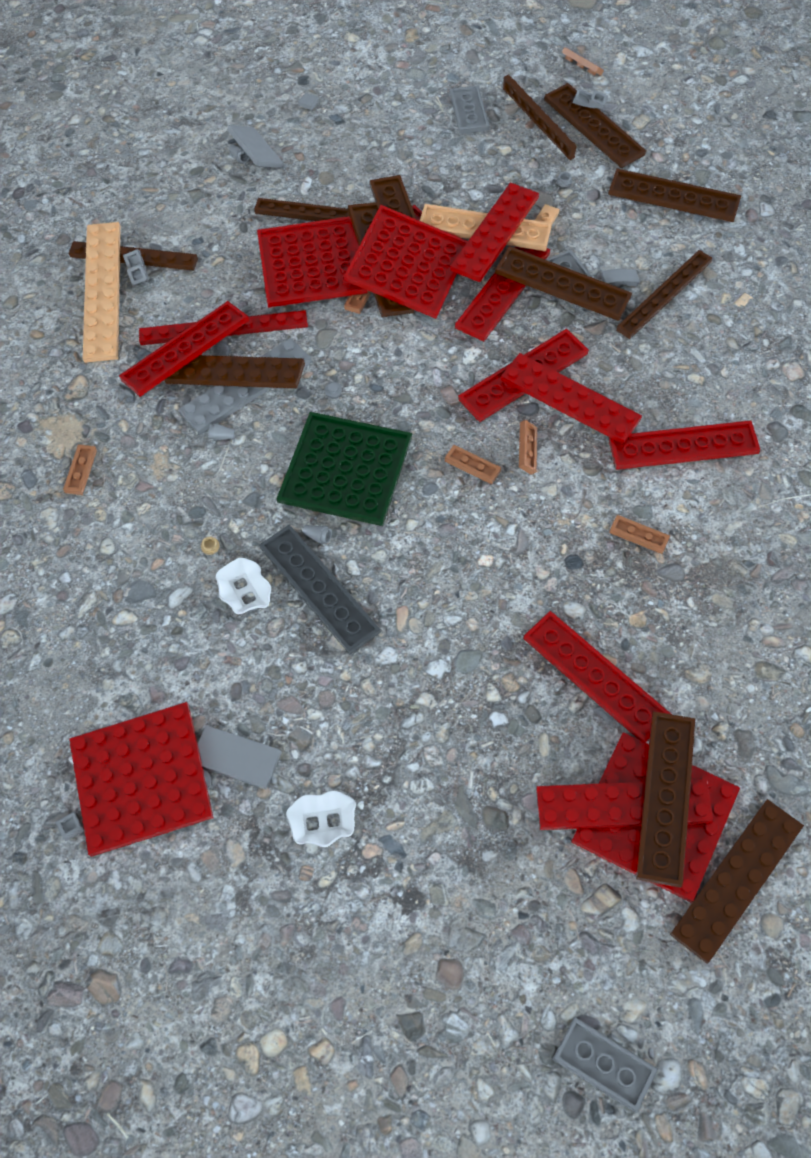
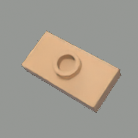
(548, 214)

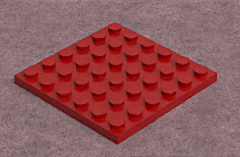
(307, 261)
(406, 261)
(139, 779)
(621, 844)

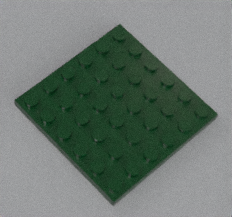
(345, 468)

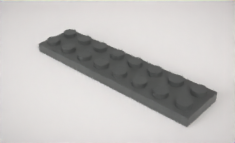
(320, 589)

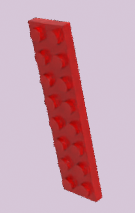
(494, 232)
(492, 302)
(183, 348)
(493, 394)
(571, 398)
(685, 445)
(594, 675)
(608, 805)

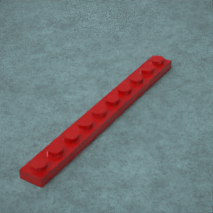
(256, 324)

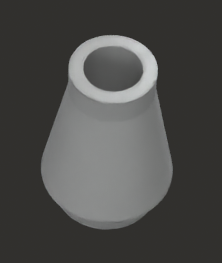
(239, 154)
(220, 432)
(318, 533)

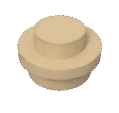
(210, 545)

